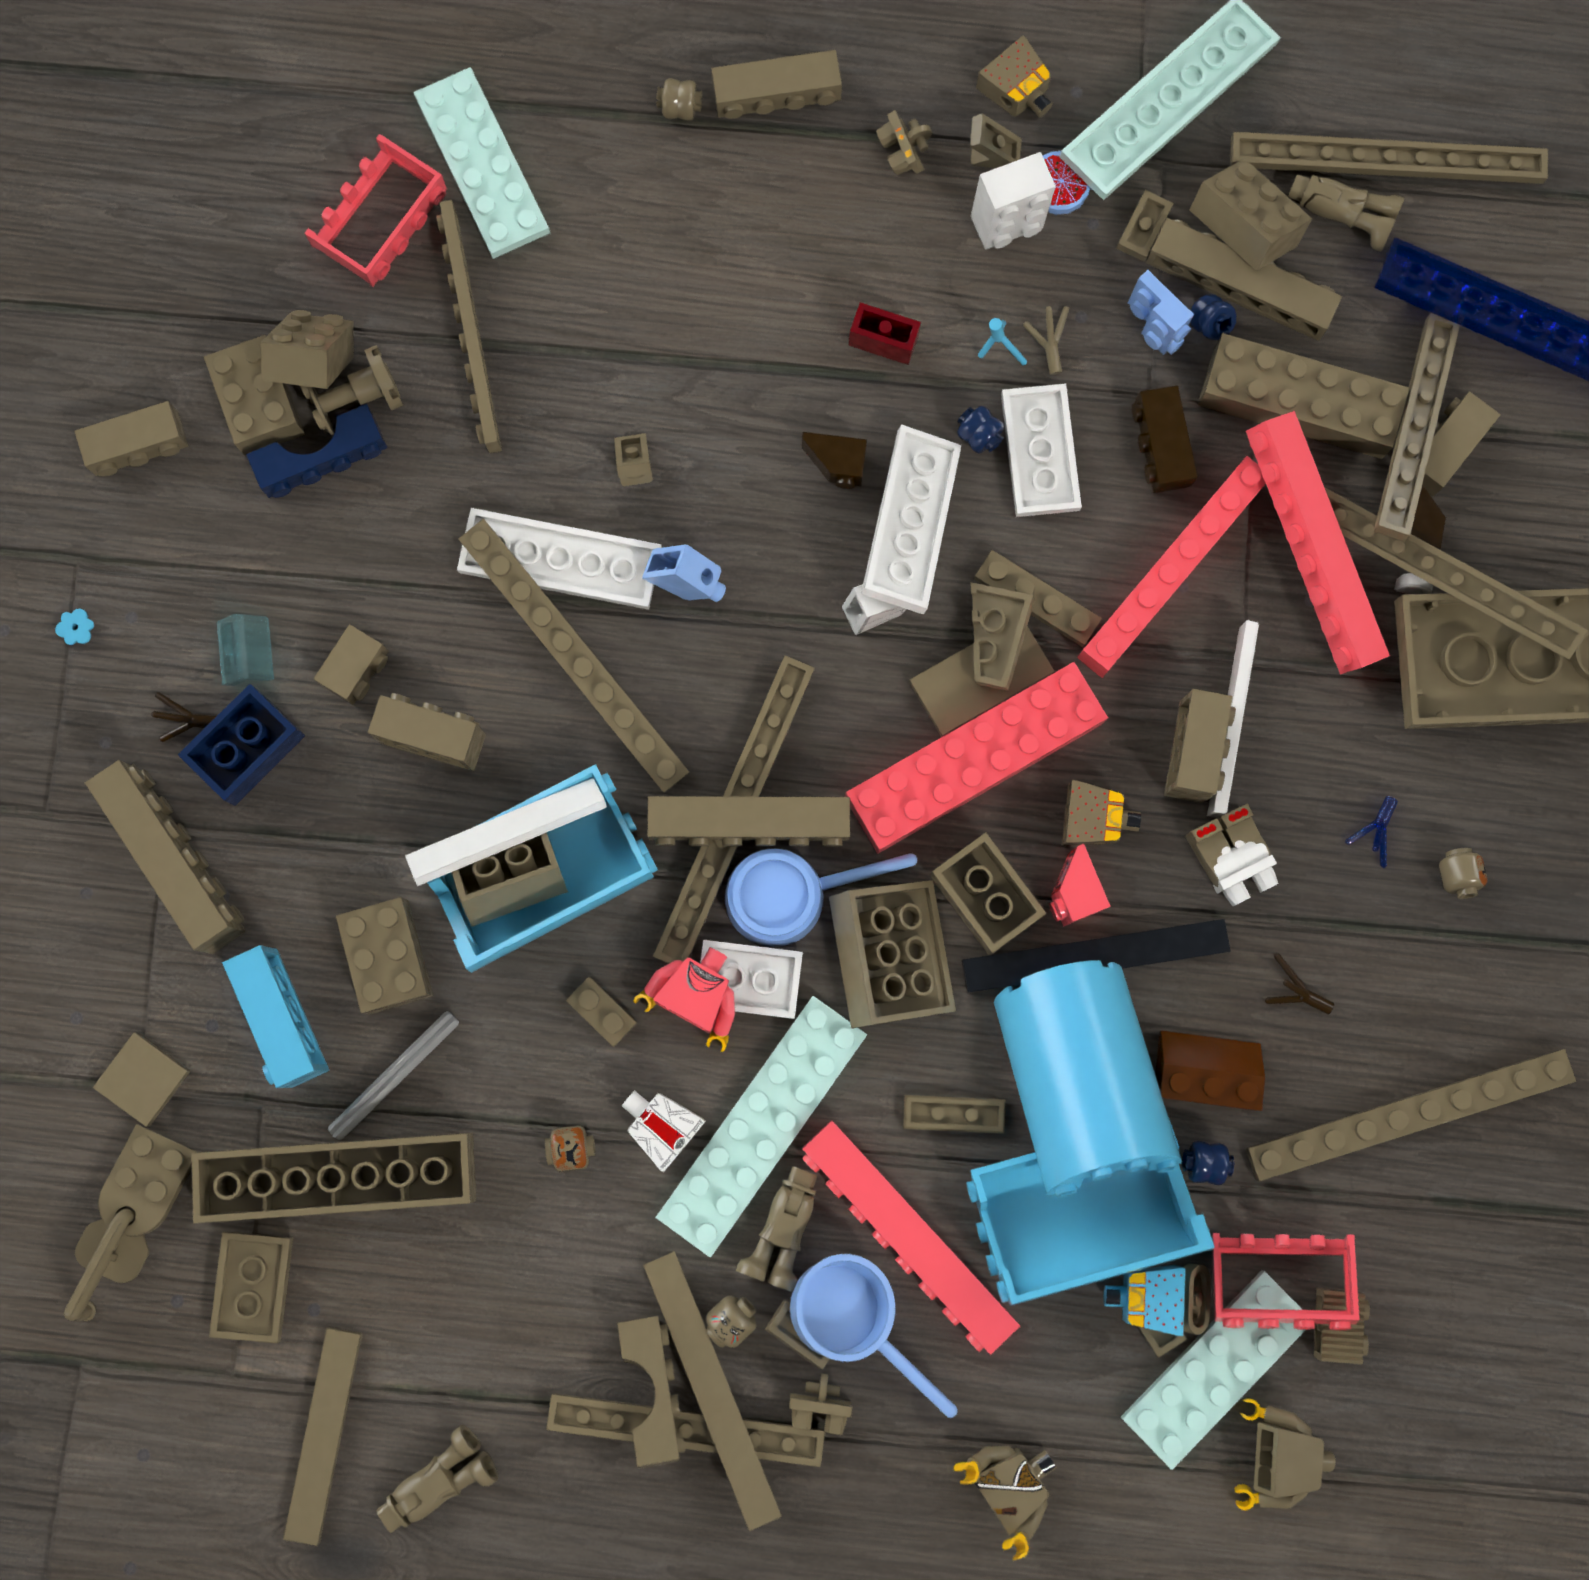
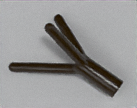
(191, 720)
(1304, 995)

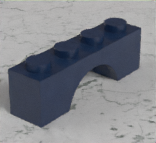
(354, 439)

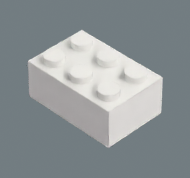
(1012, 201)

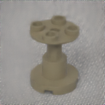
(363, 386)

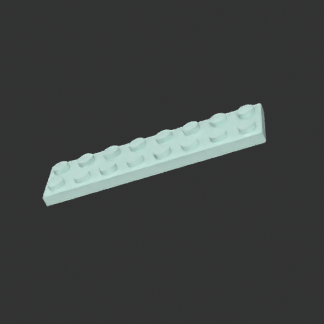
(1169, 97)
(761, 1126)

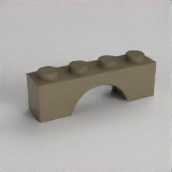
(656, 1438)

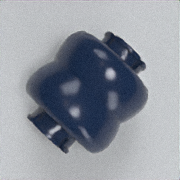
(1213, 316)
(980, 429)
(1208, 1163)

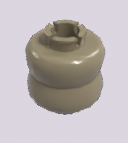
(679, 99)

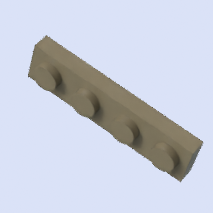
(1049, 605)

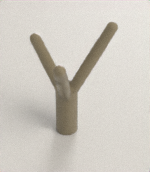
(1051, 346)

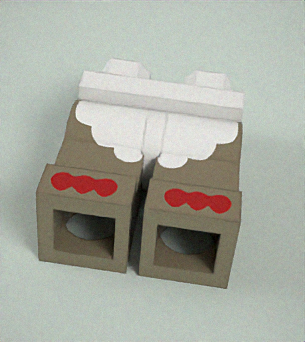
(1233, 852)

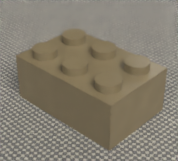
(1250, 214)
(307, 349)
(253, 408)
(427, 731)
(1199, 746)
(509, 880)
(987, 893)
(384, 956)

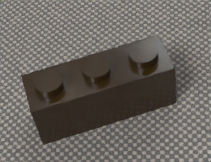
(1164, 439)

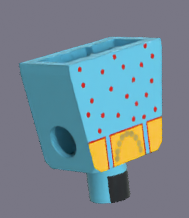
(1151, 1298)

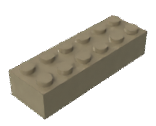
(1328, 400)
(166, 856)

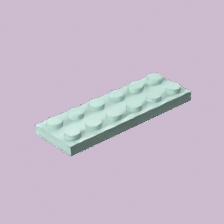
(481, 162)
(1211, 1375)

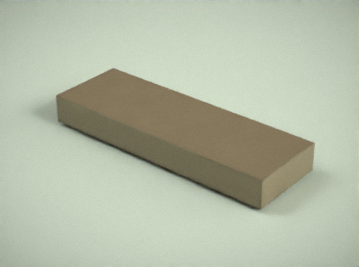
(954, 1114)

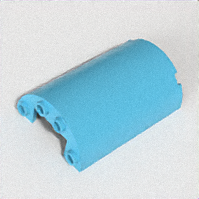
(596, 862)
(1084, 1076)
(1099, 1232)

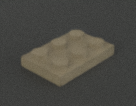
(251, 1287)

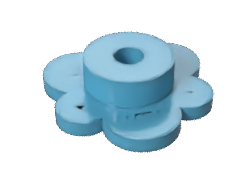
(69, 622)

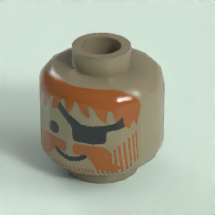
(1463, 873)
(569, 1148)

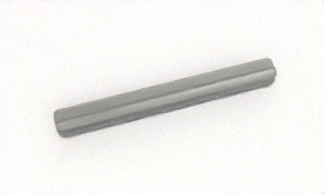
(393, 1075)

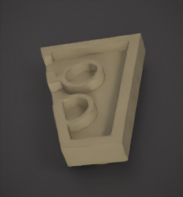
(999, 631)

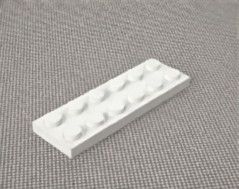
(911, 520)
(570, 558)

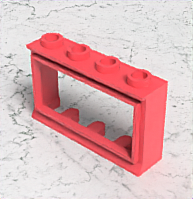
(355, 195)
(1283, 1245)

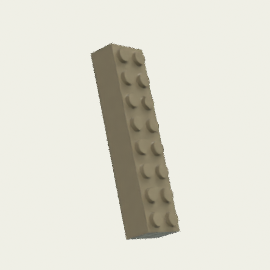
(333, 1177)

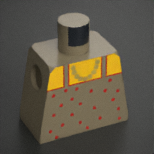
(1017, 80)
(1095, 816)

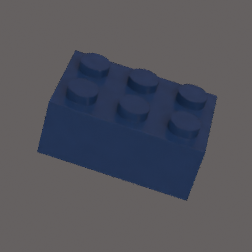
(241, 745)

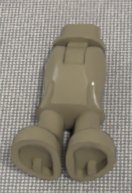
(1345, 204)
(783, 1229)
(437, 1483)

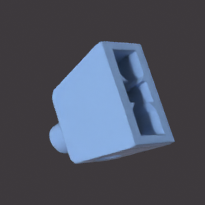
(684, 573)

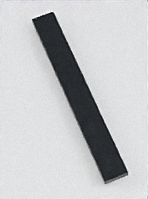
(1125, 950)

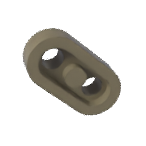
(1196, 1298)

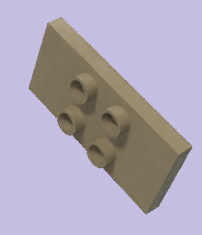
(1480, 672)

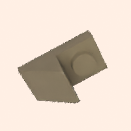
(992, 143)
(633, 460)

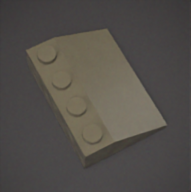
(891, 953)

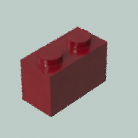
(884, 333)

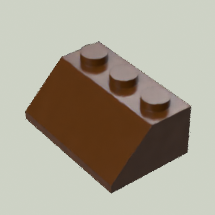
(1210, 1070)

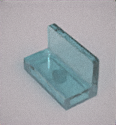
(244, 649)

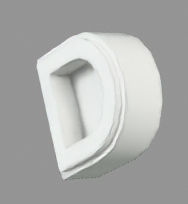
(1412, 584)

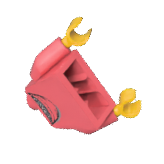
(695, 994)

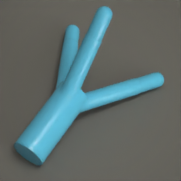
(997, 335)

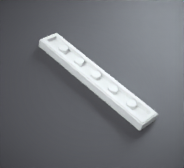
(1238, 689)
(505, 831)

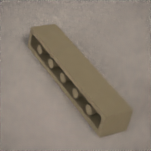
(1220, 270)
(749, 819)

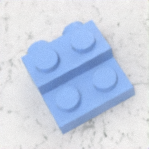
(1163, 311)

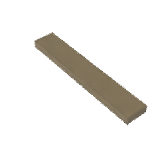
(322, 1436)

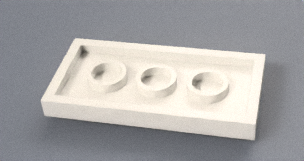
(1041, 450)

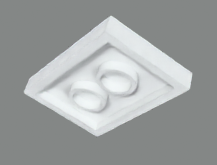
(761, 977)

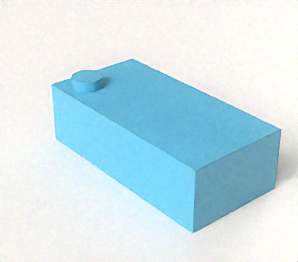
(275, 1017)

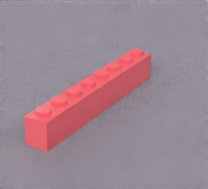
(1317, 542)
(1173, 568)
(910, 1237)

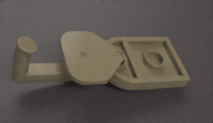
(148, 1181)

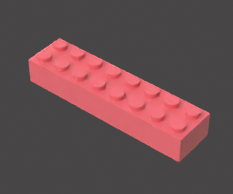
(975, 757)

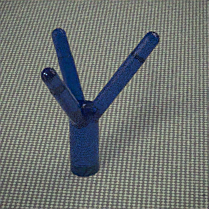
(1381, 822)

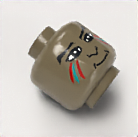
(731, 1321)

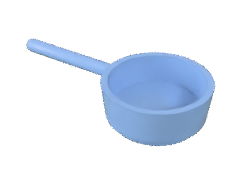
(779, 896)
(847, 1313)

